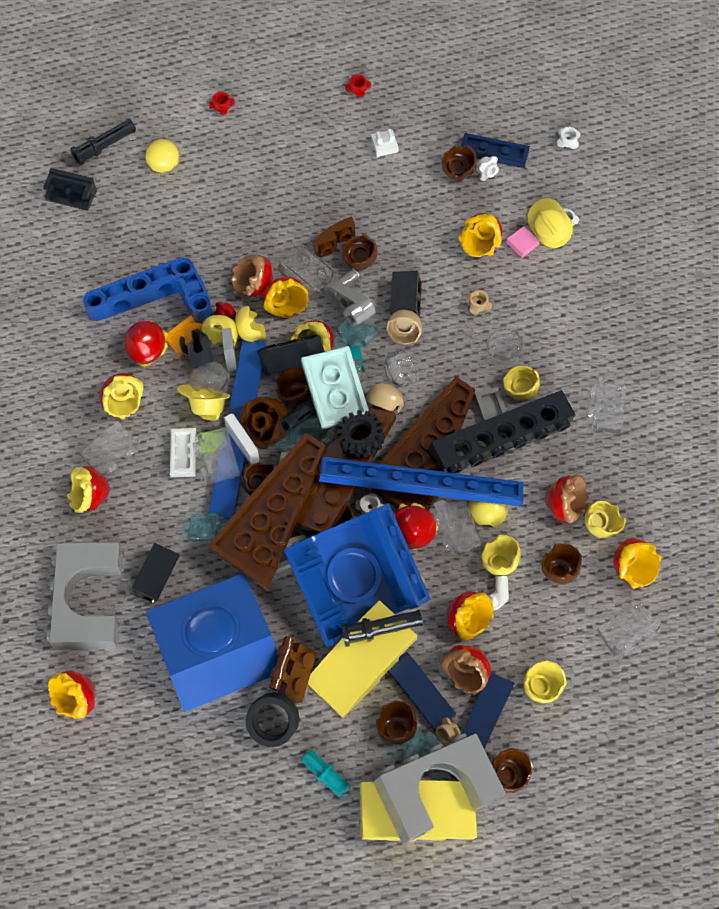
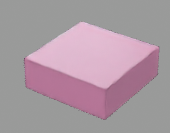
(522, 241)

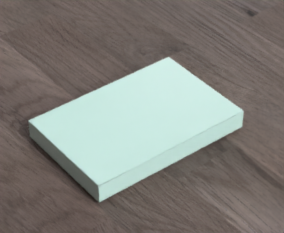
(334, 386)

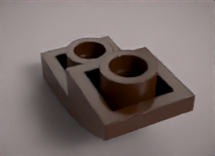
(327, 241)

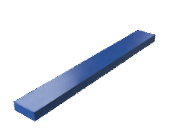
(245, 389)
(421, 481)

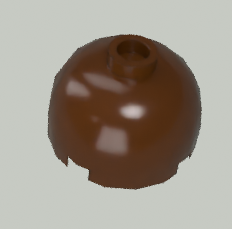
(261, 420)

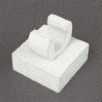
(384, 143)

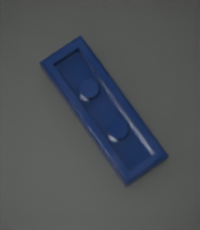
(506, 152)
(421, 691)
(488, 708)

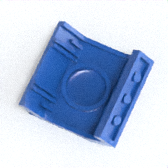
(353, 569)
(214, 641)

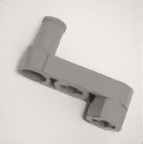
(355, 305)

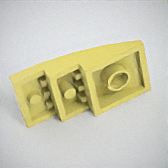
(355, 670)
(444, 802)

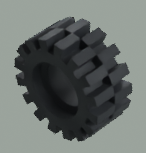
(356, 423)

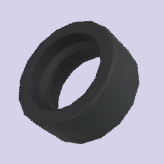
(259, 735)

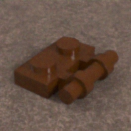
(292, 669)

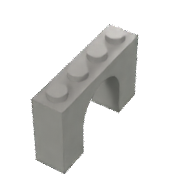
(71, 565)
(462, 758)

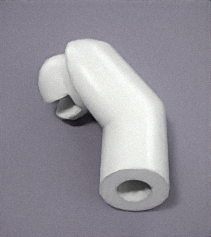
(501, 594)

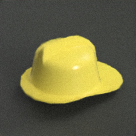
(550, 223)
(203, 403)

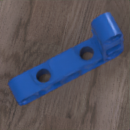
(153, 285)

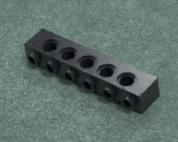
(553, 406)

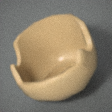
(404, 327)
(385, 397)

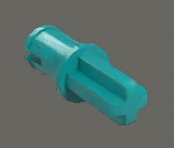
(325, 773)

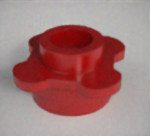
(358, 80)
(221, 97)
(225, 309)

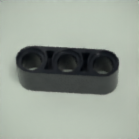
(288, 354)

